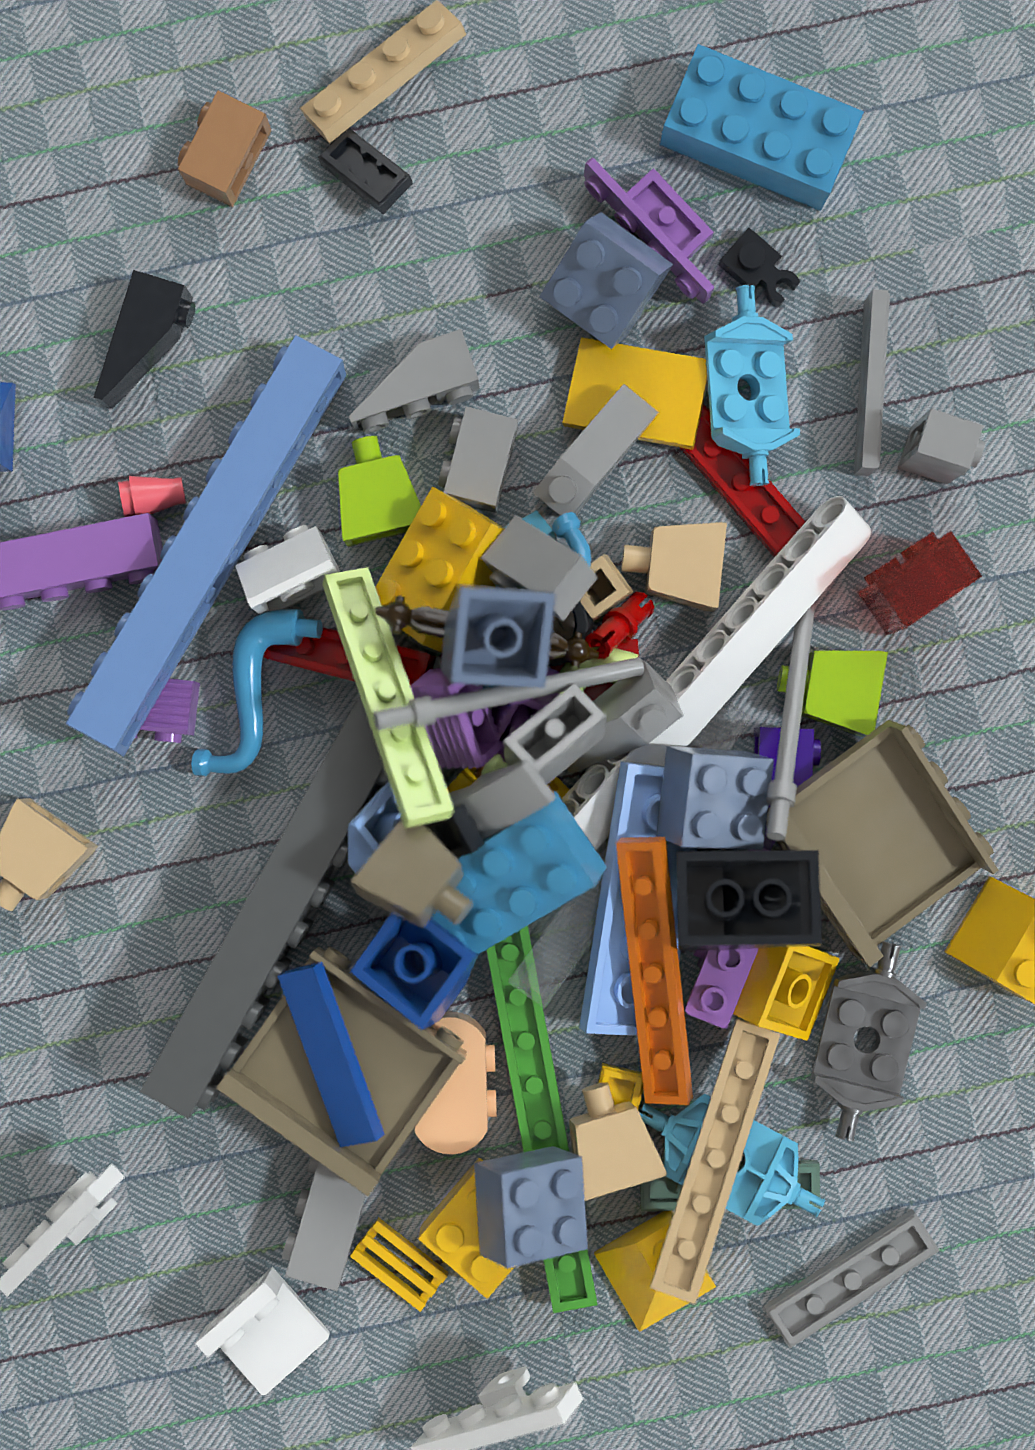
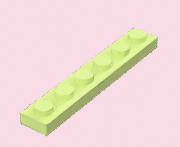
(383, 686)

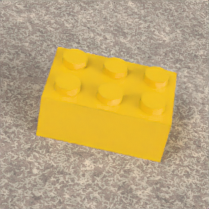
(437, 557)

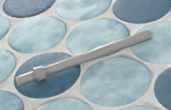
(424, 710)
(782, 789)

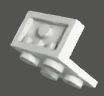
(265, 1332)

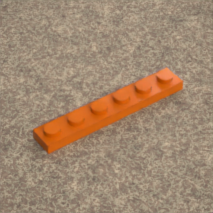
(654, 970)

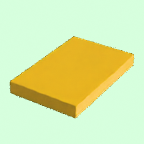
(665, 380)

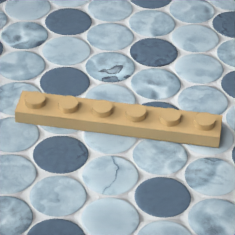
(715, 1161)

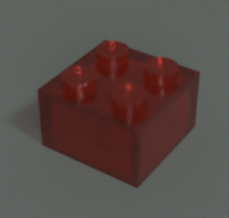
(927, 577)

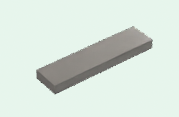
(871, 382)
(851, 1278)

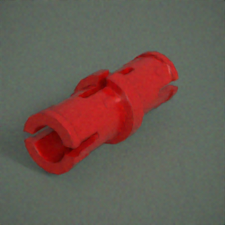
(620, 624)

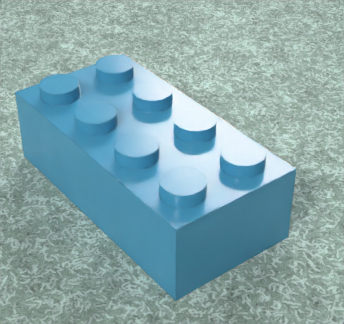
(760, 127)
(523, 875)

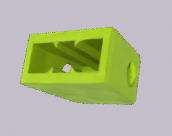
(375, 495)
(842, 689)

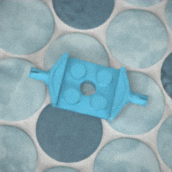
(750, 351)
(768, 1170)

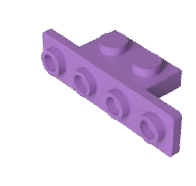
(660, 220)
(719, 983)

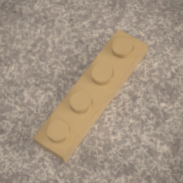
(383, 71)

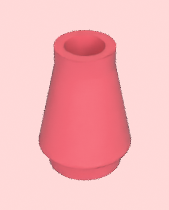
(150, 494)

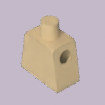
(681, 563)
(37, 853)
(612, 1144)

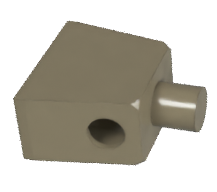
(413, 877)

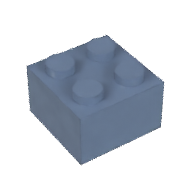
(605, 279)
(714, 798)
(530, 1206)

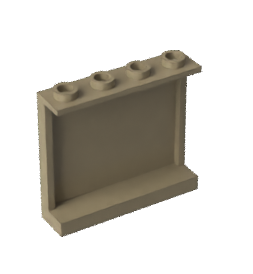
(883, 837)
(397, 1059)

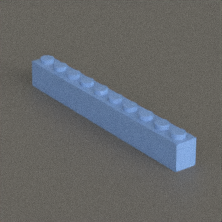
(207, 546)

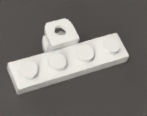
(72, 1217)
(504, 1416)

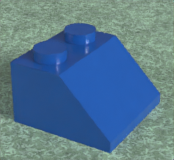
(416, 968)

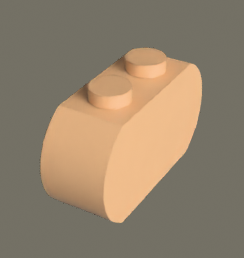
(462, 1108)

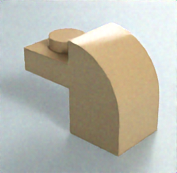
(600, 598)

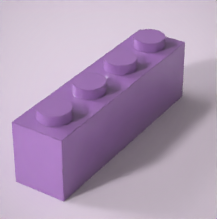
(78, 559)

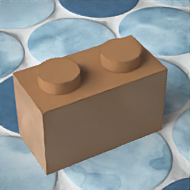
(223, 148)

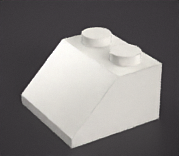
(287, 571)

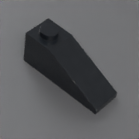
(144, 332)

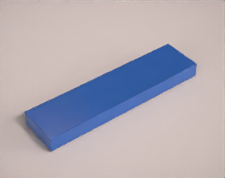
(331, 1055)

